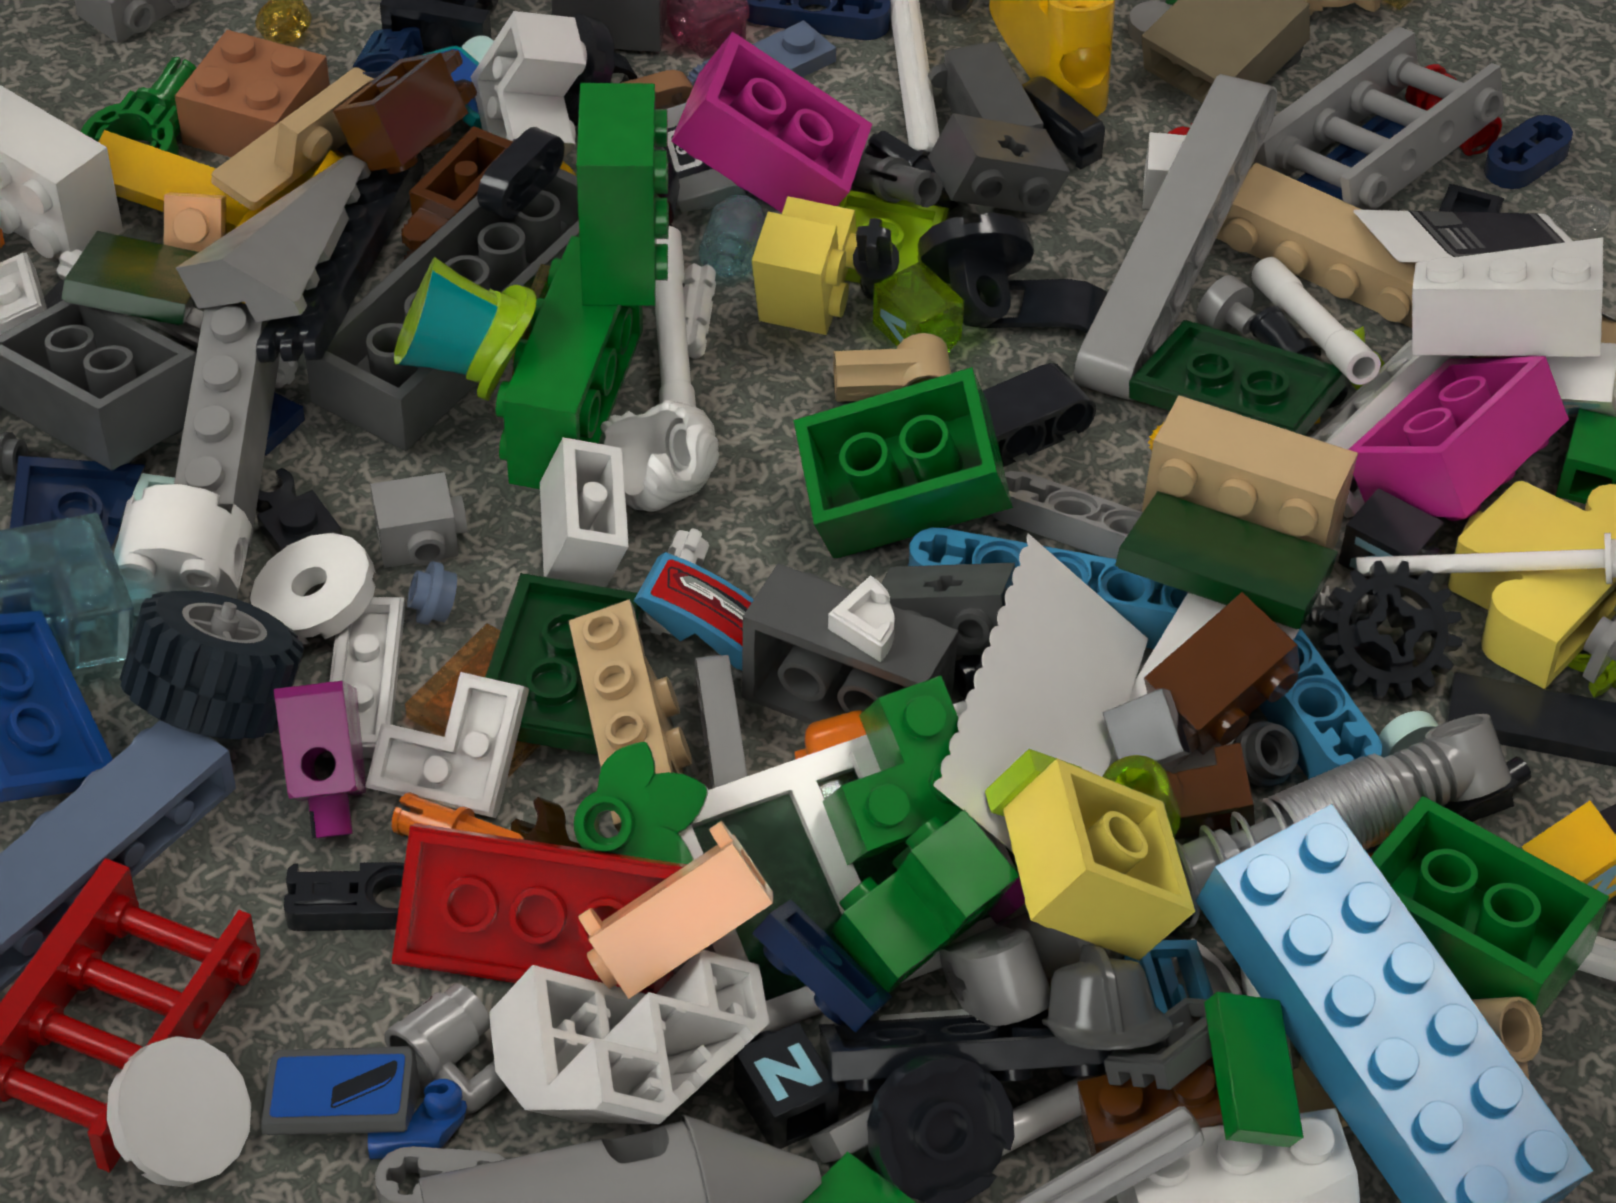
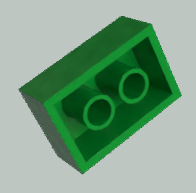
(618, 193)
(902, 463)
(1489, 906)

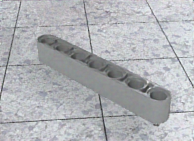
(1176, 234)

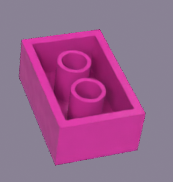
(770, 128)
(1461, 434)

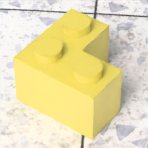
(804, 264)

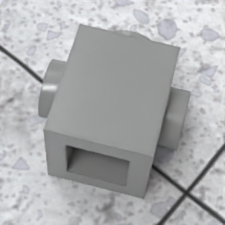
(417, 519)

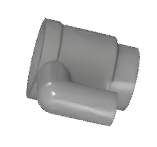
(443, 1033)

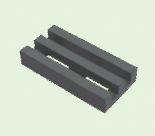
(1169, 1059)

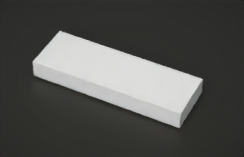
(369, 660)

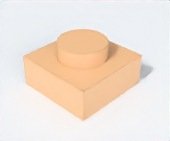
(193, 220)

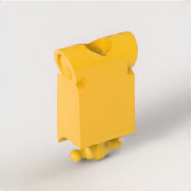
(1062, 43)

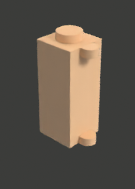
(677, 916)

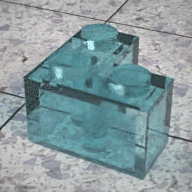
(75, 582)

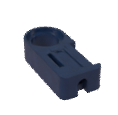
(387, 48)

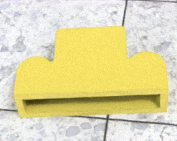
(1538, 616)

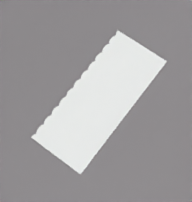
(1041, 684)

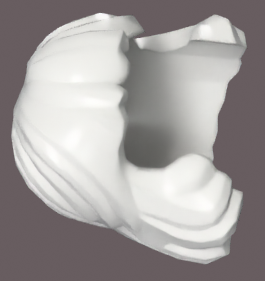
(664, 453)

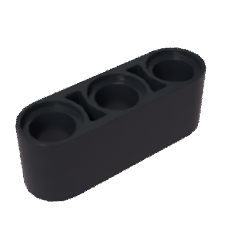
(1037, 411)

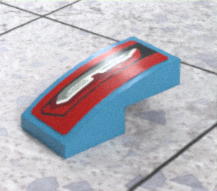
(695, 602)

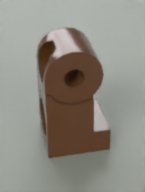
(1213, 792)

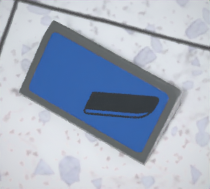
(340, 1091)

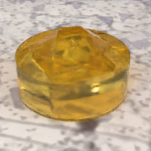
(283, 20)

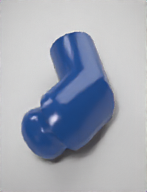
(430, 1124)

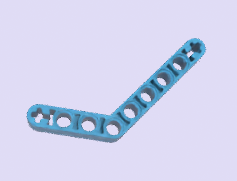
(1314, 710)

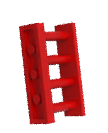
(73, 962)

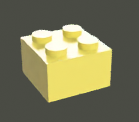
(1097, 860)

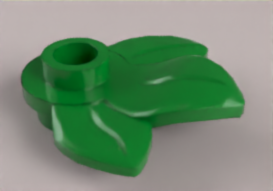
(649, 805)

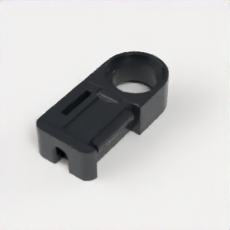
(1067, 122)
(341, 898)

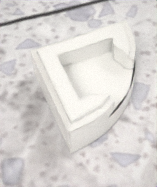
(866, 619)

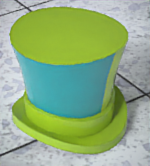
(464, 327)

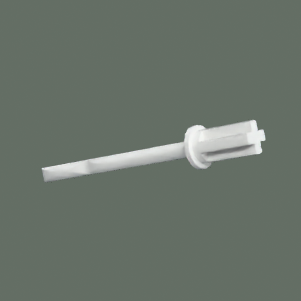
(1503, 561)

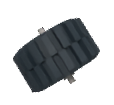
(209, 664)

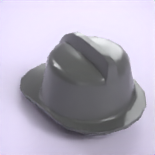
(1104, 1004)

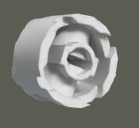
(181, 542)

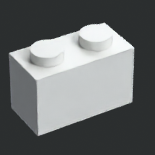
(583, 513)

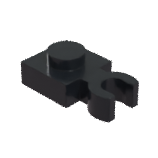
(292, 518)

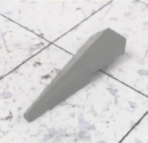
(277, 250)

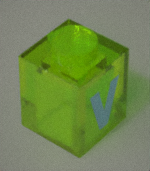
(916, 304)

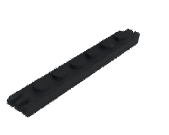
(342, 275)

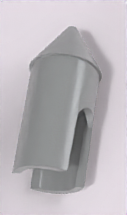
(664, 1165)

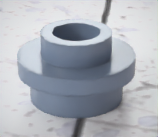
(432, 593)

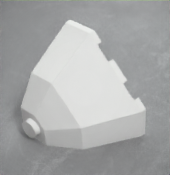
(605, 1058)

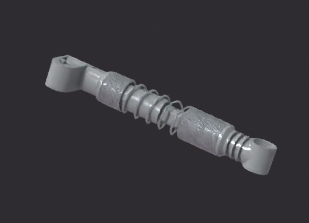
(1007, 968)

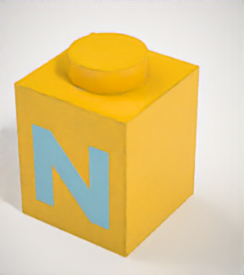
(1581, 847)

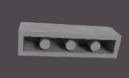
(228, 410)

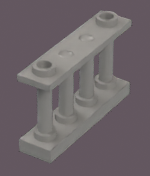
(1368, 87)

